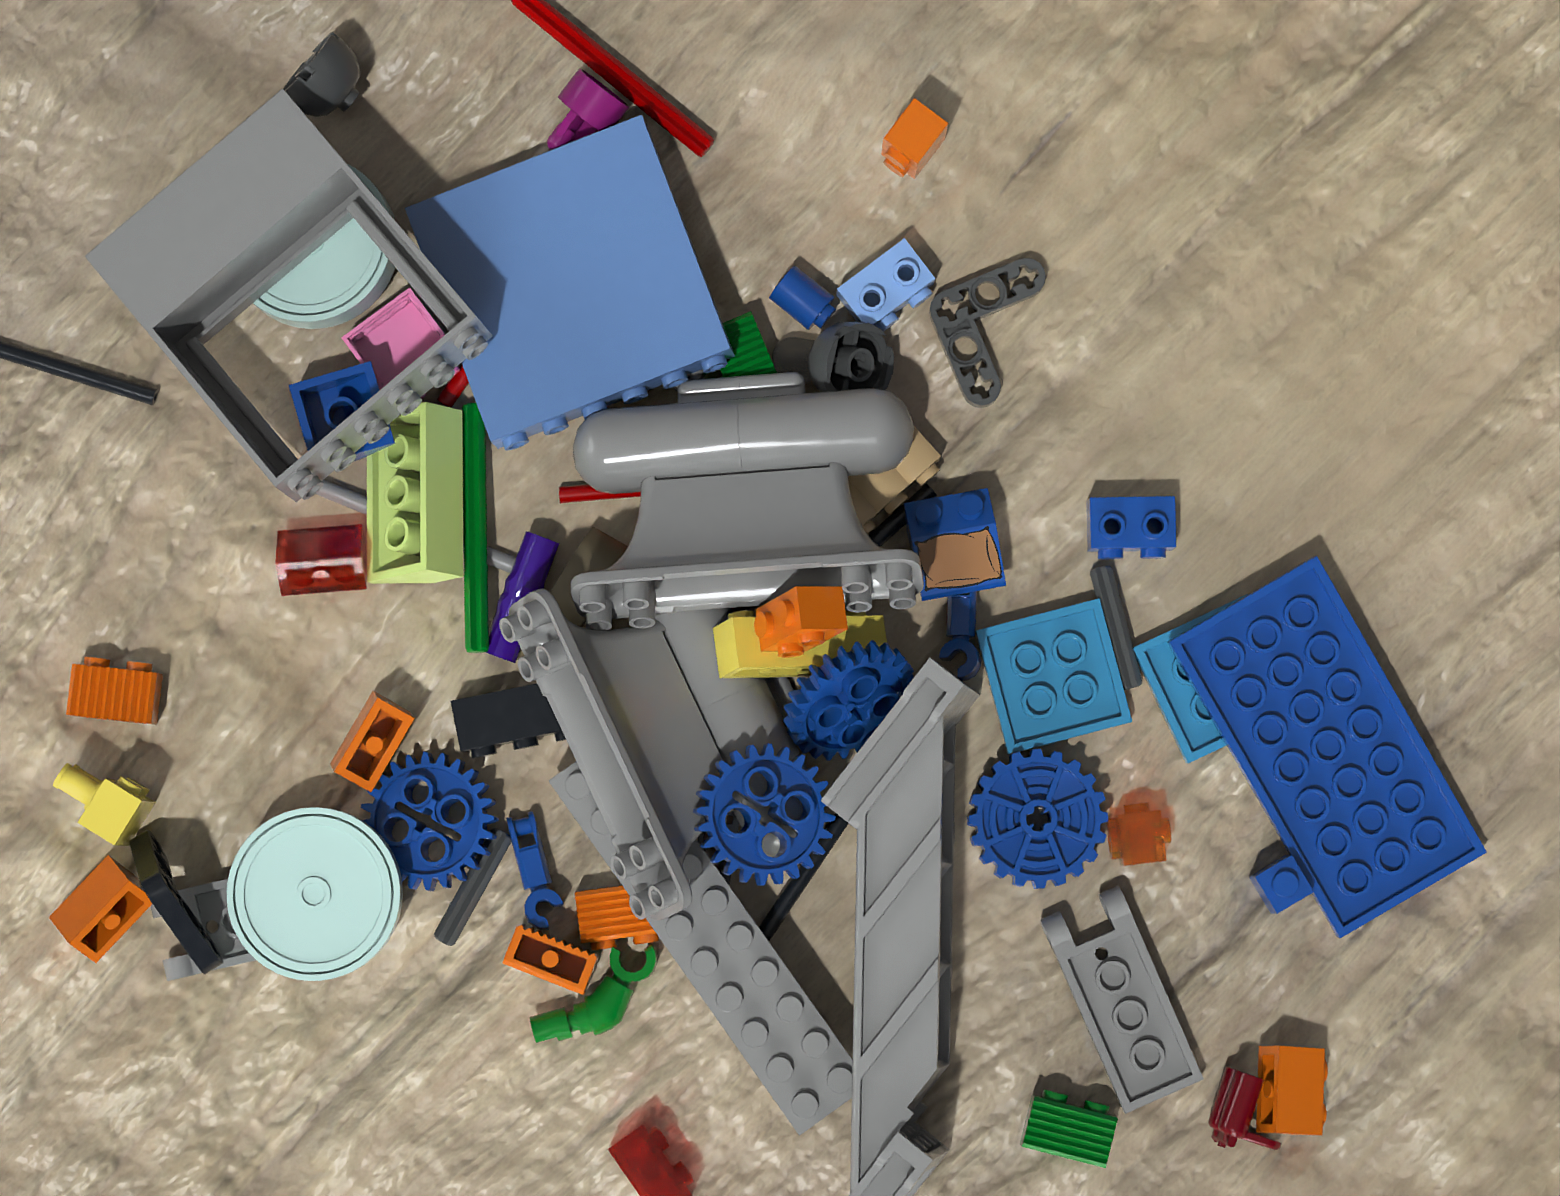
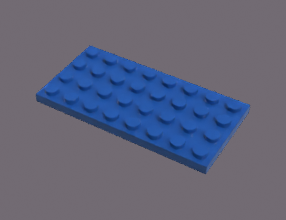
(1327, 746)

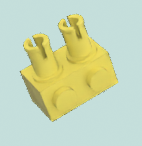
(111, 806)

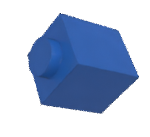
(1281, 884)

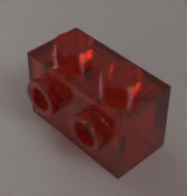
(321, 560)
(648, 1165)

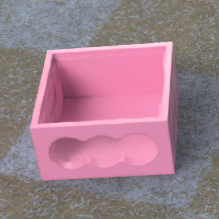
(394, 337)

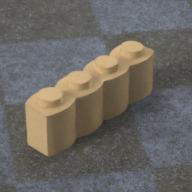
(886, 490)

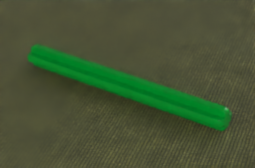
(475, 530)

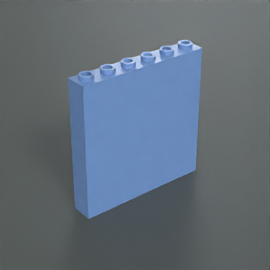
(577, 280)

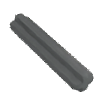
(1106, 589)
(472, 889)

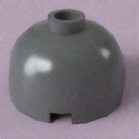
(326, 78)
(851, 358)

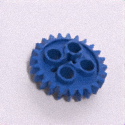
(846, 699)
(446, 787)
(744, 848)

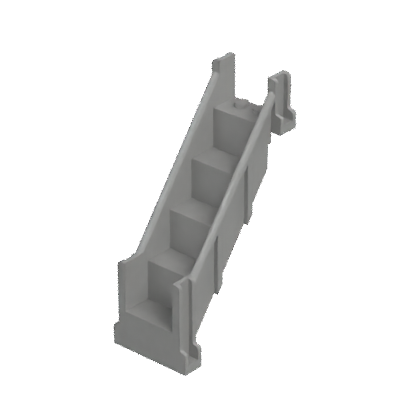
(903, 810)

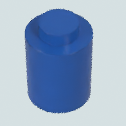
(803, 299)

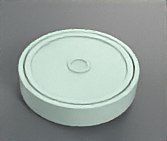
(334, 280)
(314, 893)

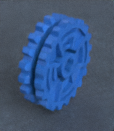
(1061, 842)

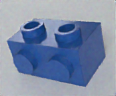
(1131, 525)

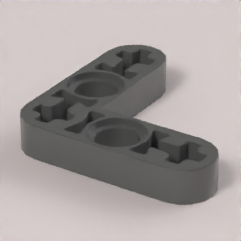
(965, 324)

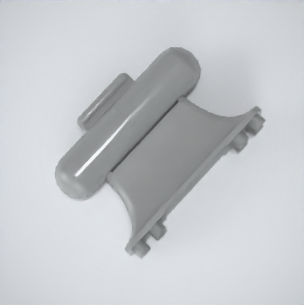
(744, 497)
(647, 728)

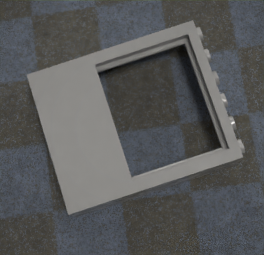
(236, 231)

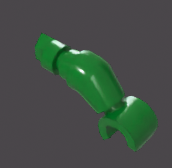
(600, 1009)

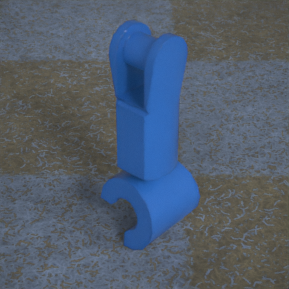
(961, 627)
(533, 870)

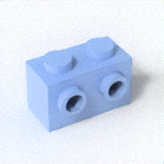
(887, 286)

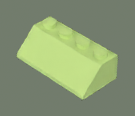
(417, 500)

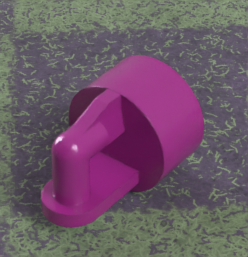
(591, 106)

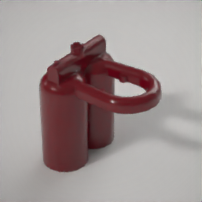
(1235, 1108)

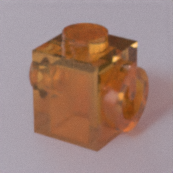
(1138, 835)

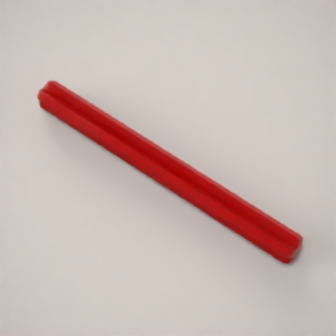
(617, 74)

